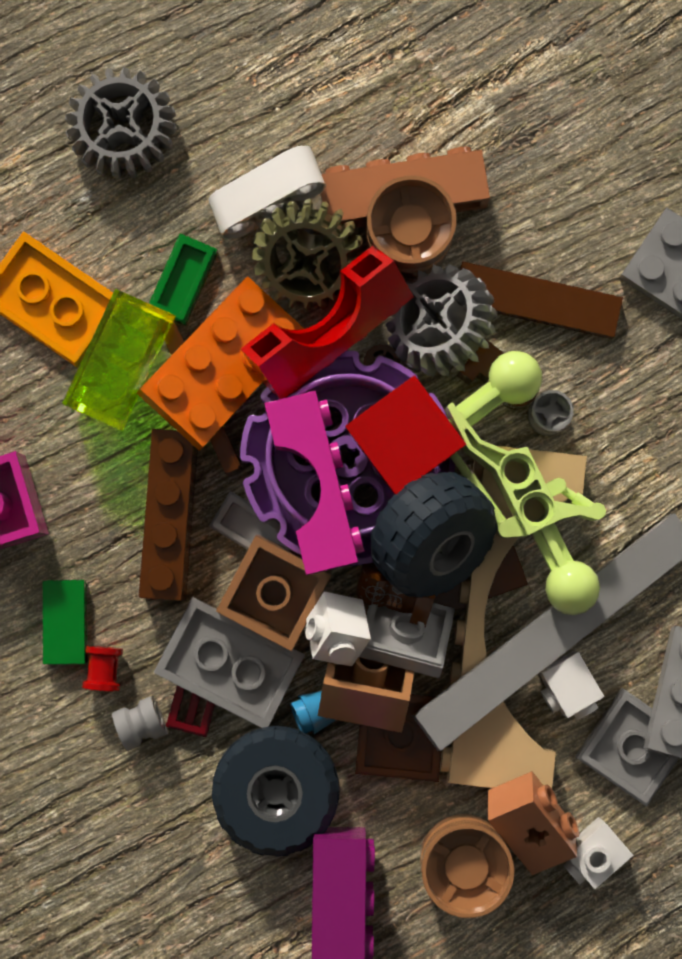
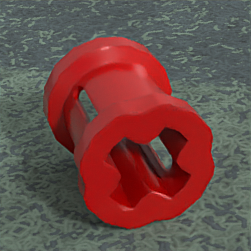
(102, 668)

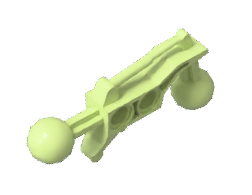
(515, 380)

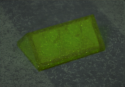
(118, 360)

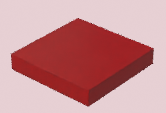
(405, 435)

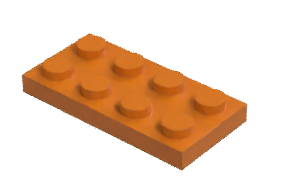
(209, 372)

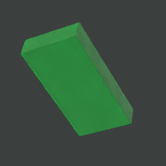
(183, 277)
(64, 621)

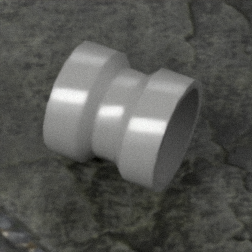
(553, 406)
(139, 722)

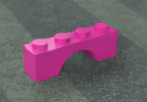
(299, 428)

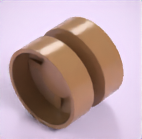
(412, 223)
(466, 866)

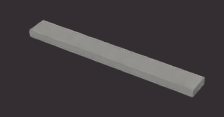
(549, 637)

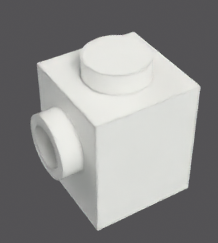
(337, 629)
(570, 687)
(598, 854)

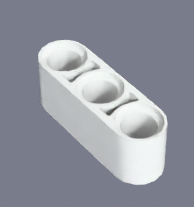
(254, 196)

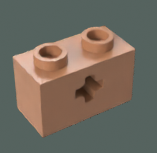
(533, 823)

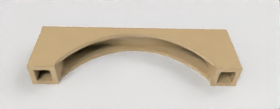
(497, 745)

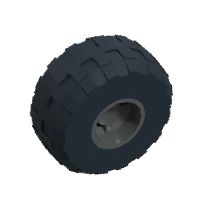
(433, 534)
(275, 790)

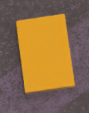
(50, 298)

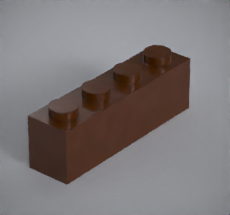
(168, 516)

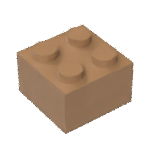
(272, 592)
(367, 694)

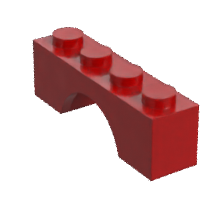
(367, 296)

